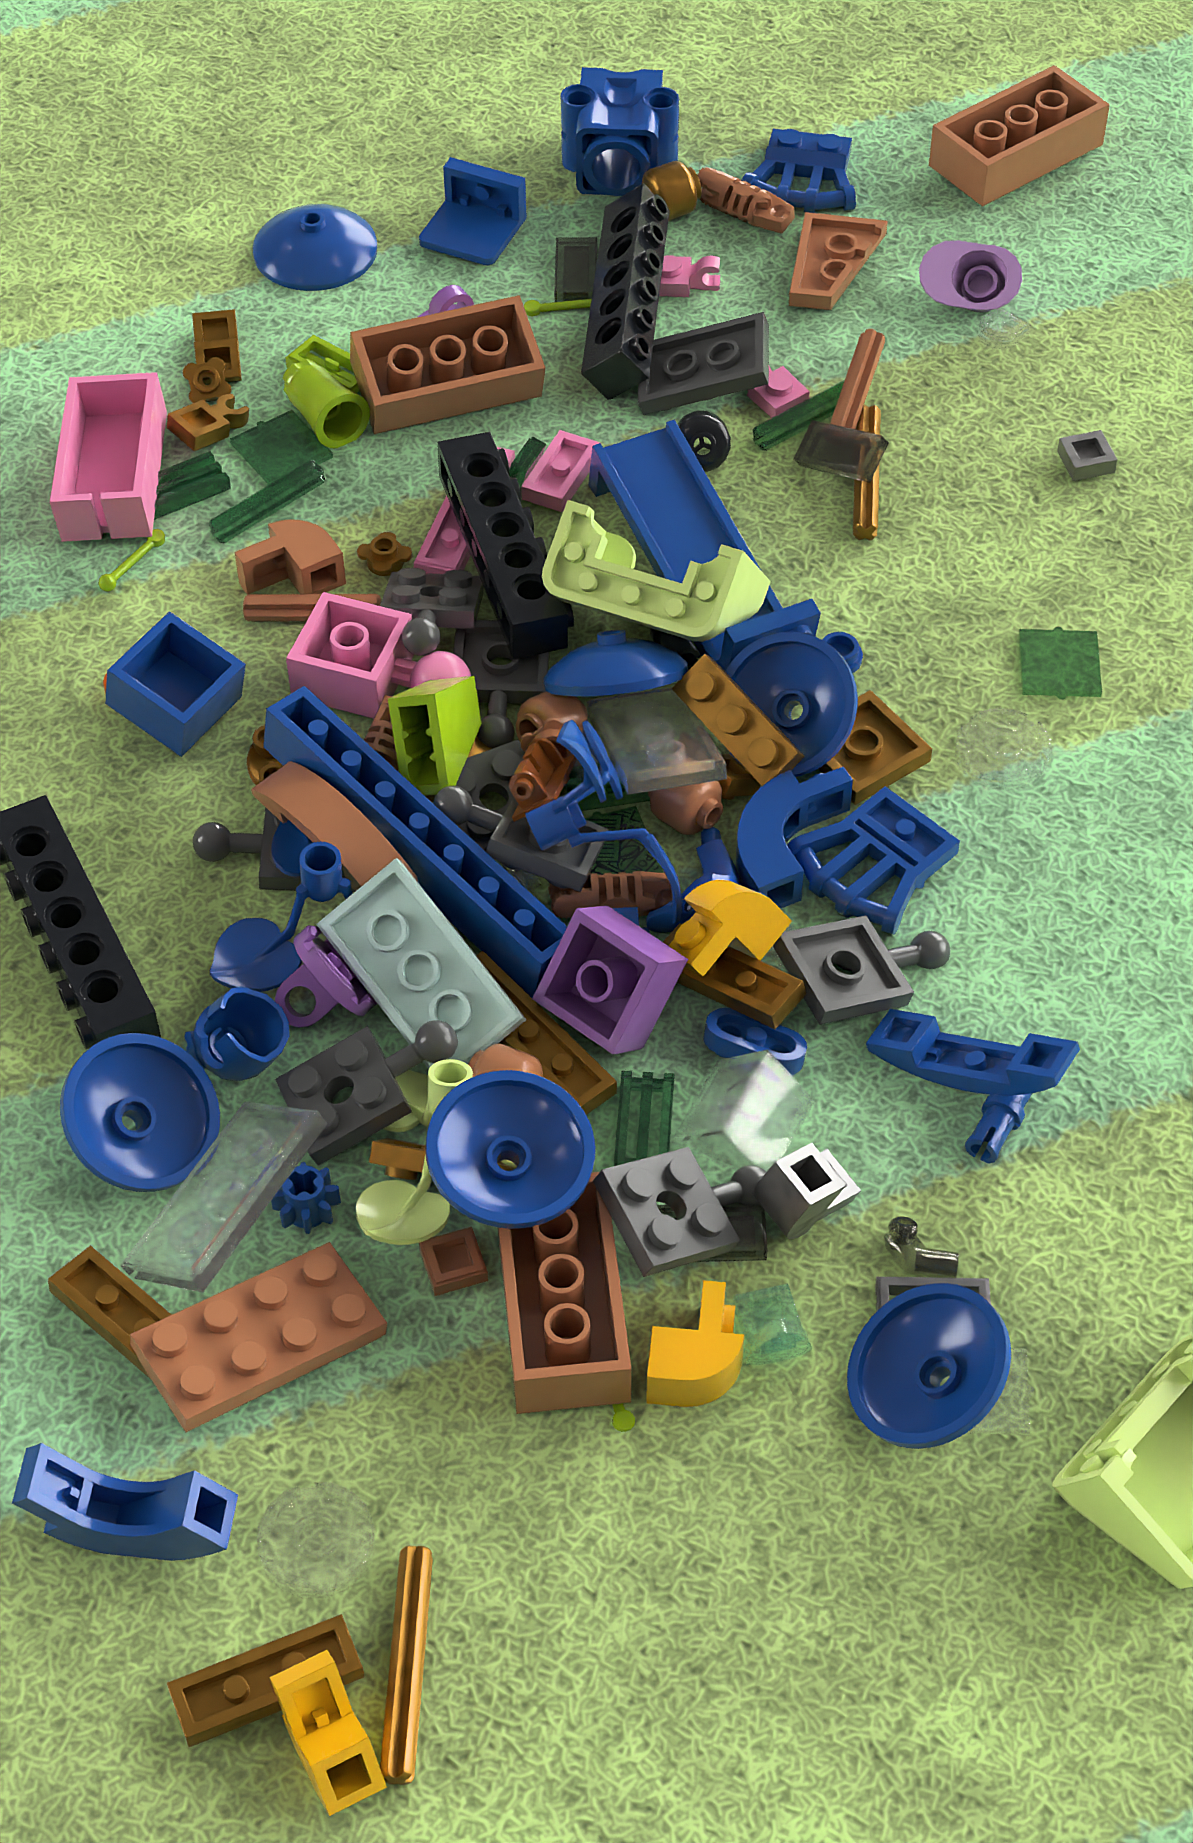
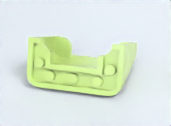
(599, 574)
(1139, 1470)

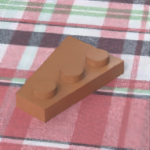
(831, 256)

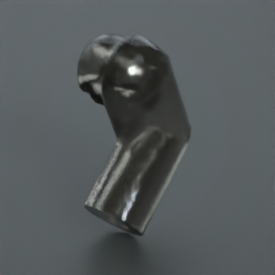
(913, 1255)

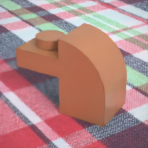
(294, 552)

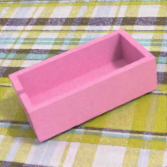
(109, 457)

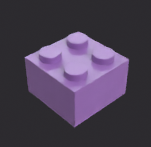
(609, 979)

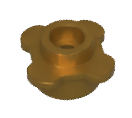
(212, 369)
(384, 554)

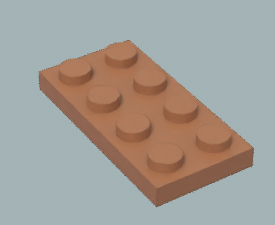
(257, 1336)

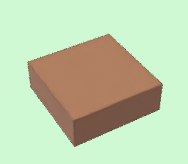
(453, 1261)

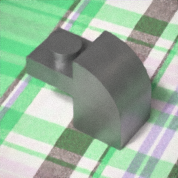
(804, 1189)

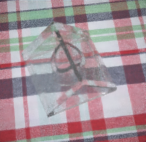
(745, 1113)

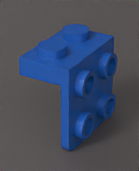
(478, 213)

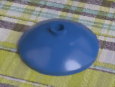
(315, 247)
(614, 667)
(803, 671)
(159, 1091)
(514, 1120)
(914, 1346)

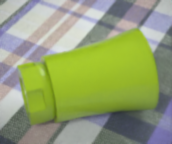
(327, 405)

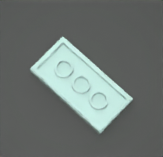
(418, 963)

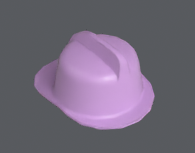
(970, 275)

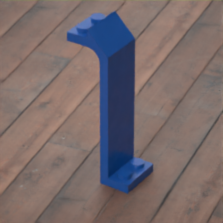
(683, 521)

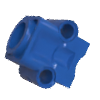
(617, 128)

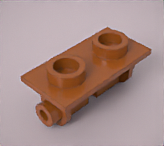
(539, 776)

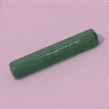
(796, 418)
(266, 501)

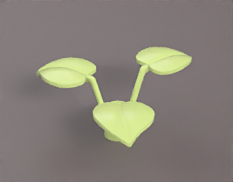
(394, 1208)

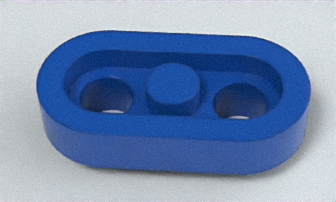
(735, 1034)

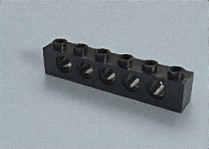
(626, 292)
(503, 544)
(72, 925)

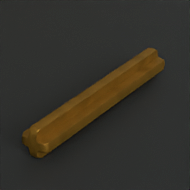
(865, 493)
(406, 1665)

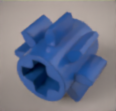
(306, 1198)

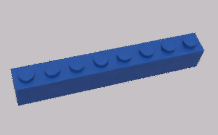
(449, 865)

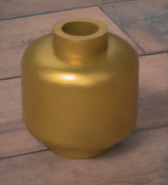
(676, 185)

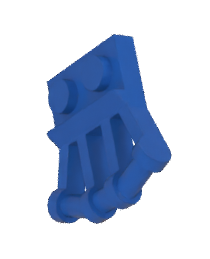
(807, 156)
(893, 835)

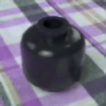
(708, 425)

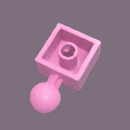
(356, 656)

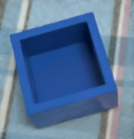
(174, 683)

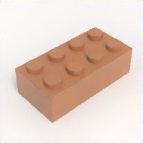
(1018, 135)
(447, 364)
(566, 1310)

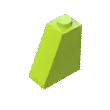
(435, 731)

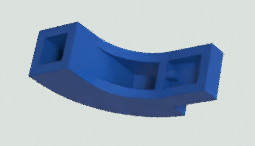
(773, 817)
(122, 1517)

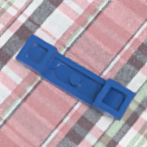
(968, 1063)

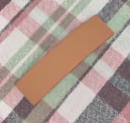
(327, 817)

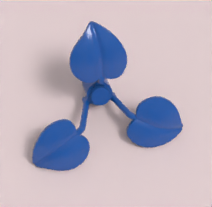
(562, 817)
(253, 949)

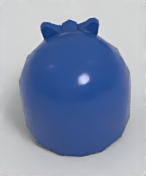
(239, 1034)

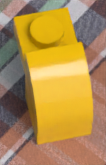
(726, 917)
(698, 1364)
(327, 1733)

